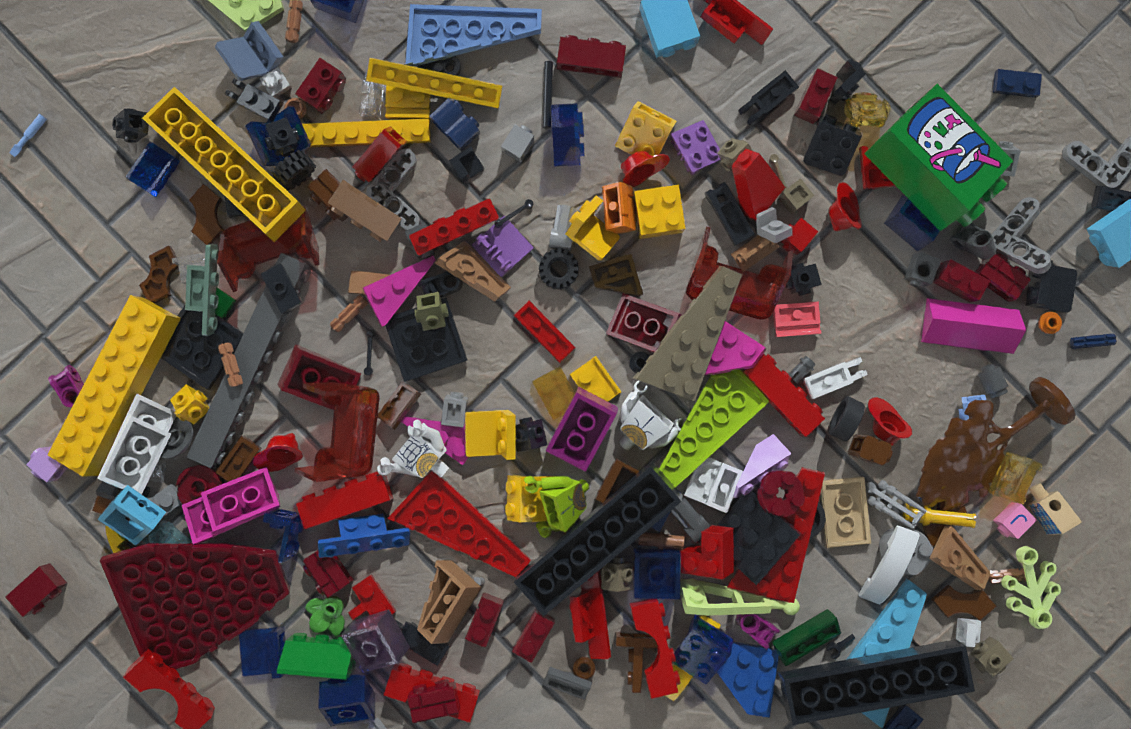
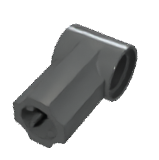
(690, 520)

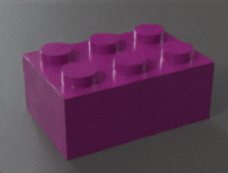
(582, 429)

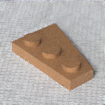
(473, 270)
(958, 558)

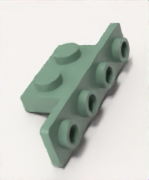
(201, 289)

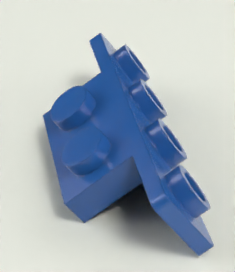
(363, 535)

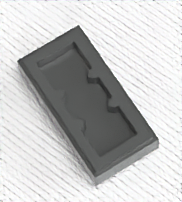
(567, 683)

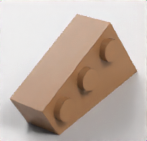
(364, 211)
(448, 602)

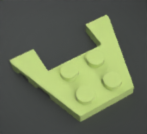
(247, 11)

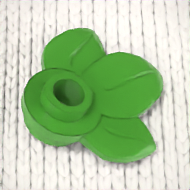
(324, 616)

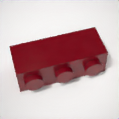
(591, 56)

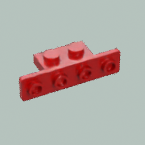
(734, 20)
(450, 228)
(590, 618)

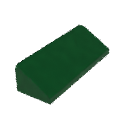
(807, 637)

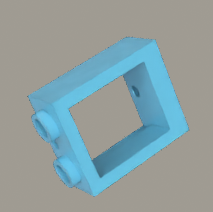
(141, 518)

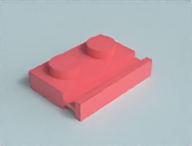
(797, 319)

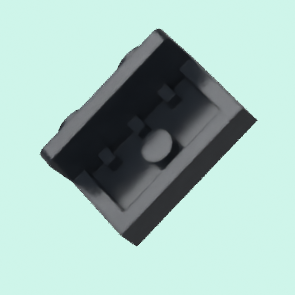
(850, 75)

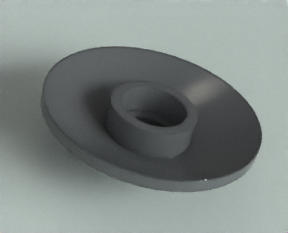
(179, 440)

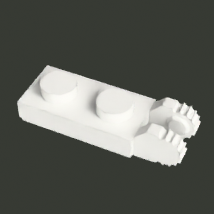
(832, 378)

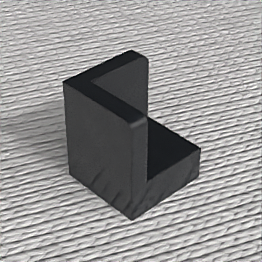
(466, 164)

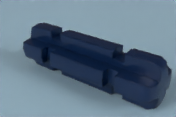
(1093, 341)

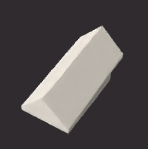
(138, 445)

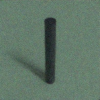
(547, 93)

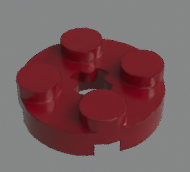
(191, 475)
(792, 498)

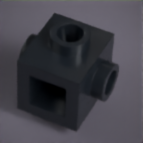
(130, 125)
(281, 137)
(809, 276)
(530, 434)

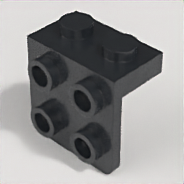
(832, 145)
(1052, 289)

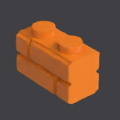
(619, 208)

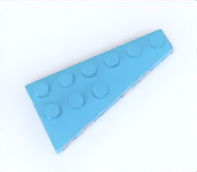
(892, 631)

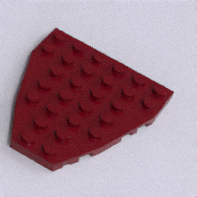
(191, 595)

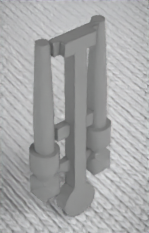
(872, 489)

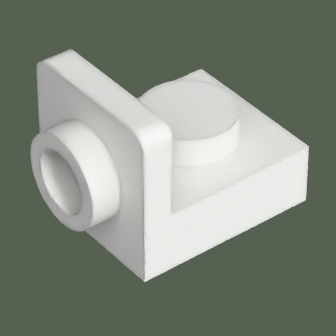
(968, 631)

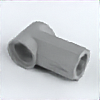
(558, 238)

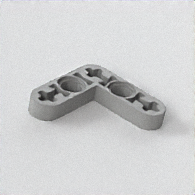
(1103, 168)
(388, 187)
(1013, 240)

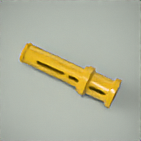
(942, 517)

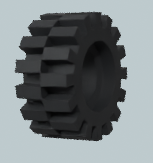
(294, 170)
(568, 278)

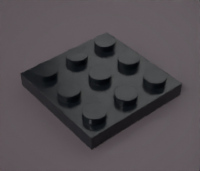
(424, 351)
(198, 354)
(758, 537)

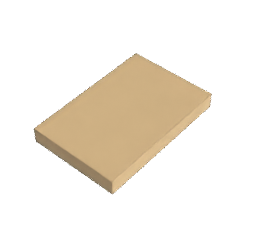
(845, 512)

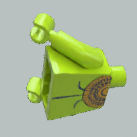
(562, 502)

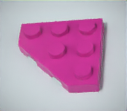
(734, 351)

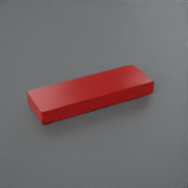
(544, 331)

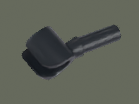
(839, 645)

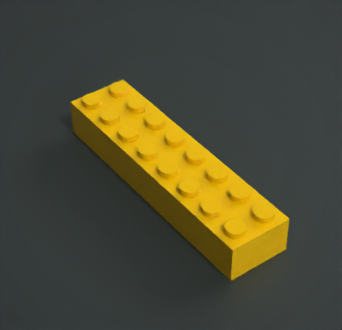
(224, 164)
(112, 385)

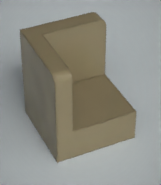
(796, 196)

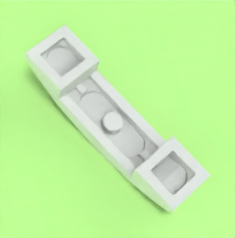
(892, 566)

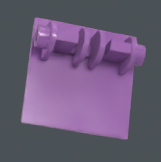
(695, 146)
(502, 247)

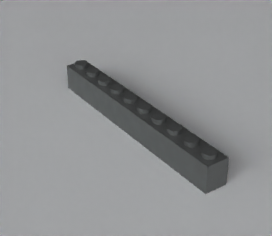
(251, 356)

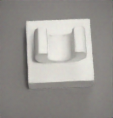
(275, 82)

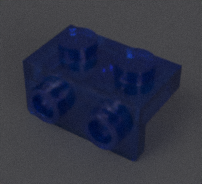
(152, 169)

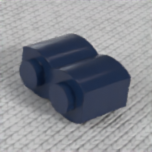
(455, 124)

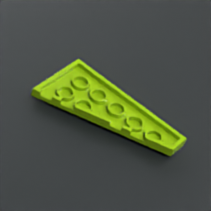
(718, 414)

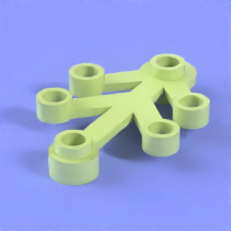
(1038, 616)

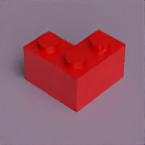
(714, 555)

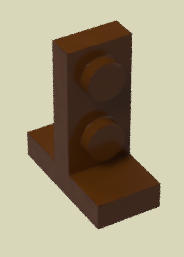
(635, 655)

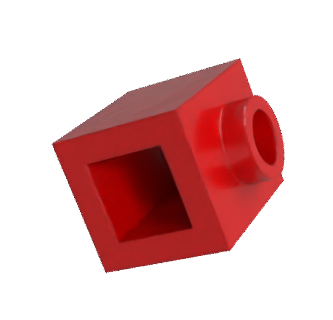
(801, 236)

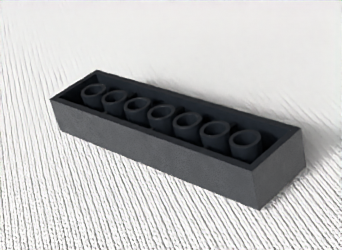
(598, 538)
(876, 681)

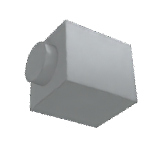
(518, 142)

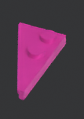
(390, 292)
(452, 437)

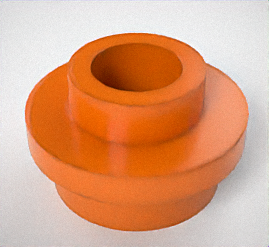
(1044, 325)

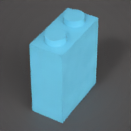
(669, 25)
(1113, 236)

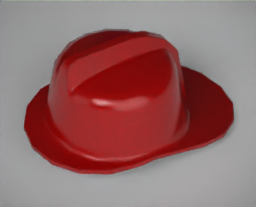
(642, 166)
(845, 209)
(887, 422)
(279, 453)

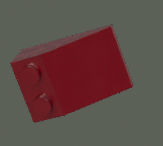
(641, 323)
(311, 367)

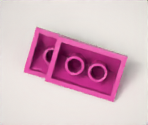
(972, 326)
(230, 505)

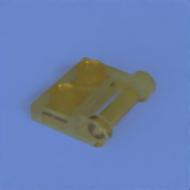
(1010, 475)

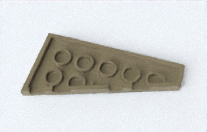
(689, 345)

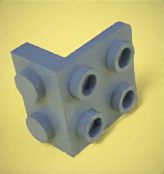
(251, 54)

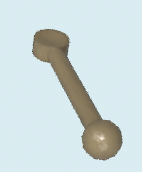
(773, 159)

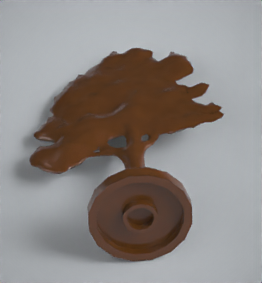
(966, 458)

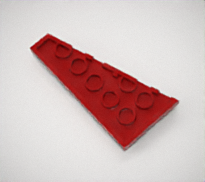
(451, 519)
(784, 577)

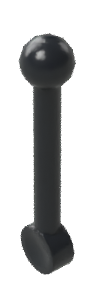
(528, 204)
(368, 370)

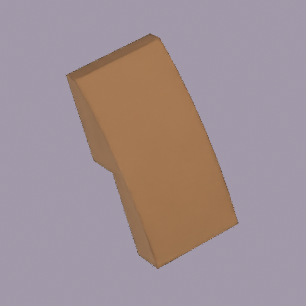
(360, 279)

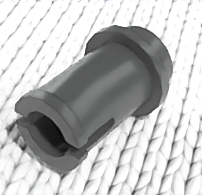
(802, 368)

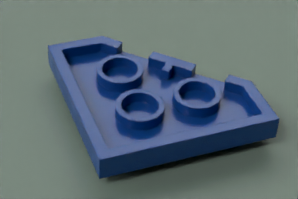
(751, 677)

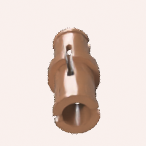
(662, 540)

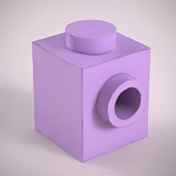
(45, 466)

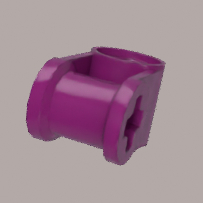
(66, 385)
(759, 629)

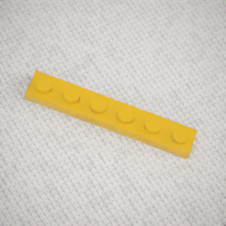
(433, 82)
(365, 132)

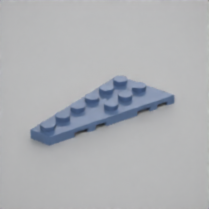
(449, 31)

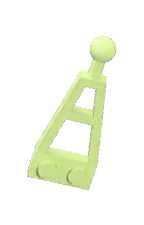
(695, 601)

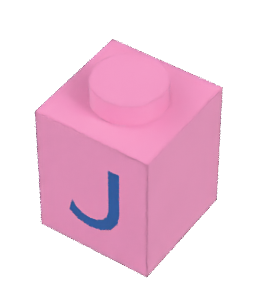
(1014, 520)

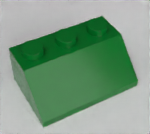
(316, 657)

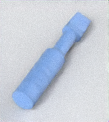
(28, 134)

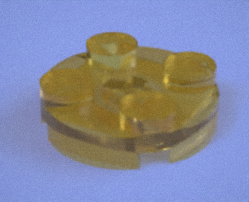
(866, 110)

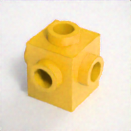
(189, 404)

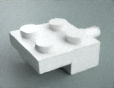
(713, 484)

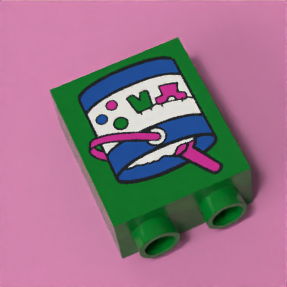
(941, 160)

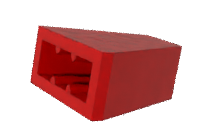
(378, 154)
(755, 183)

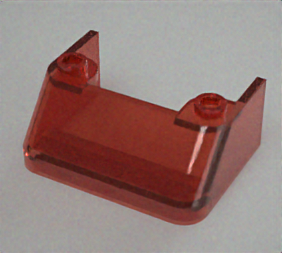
(247, 245)
(755, 294)
(352, 432)

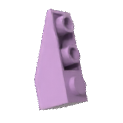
(767, 457)

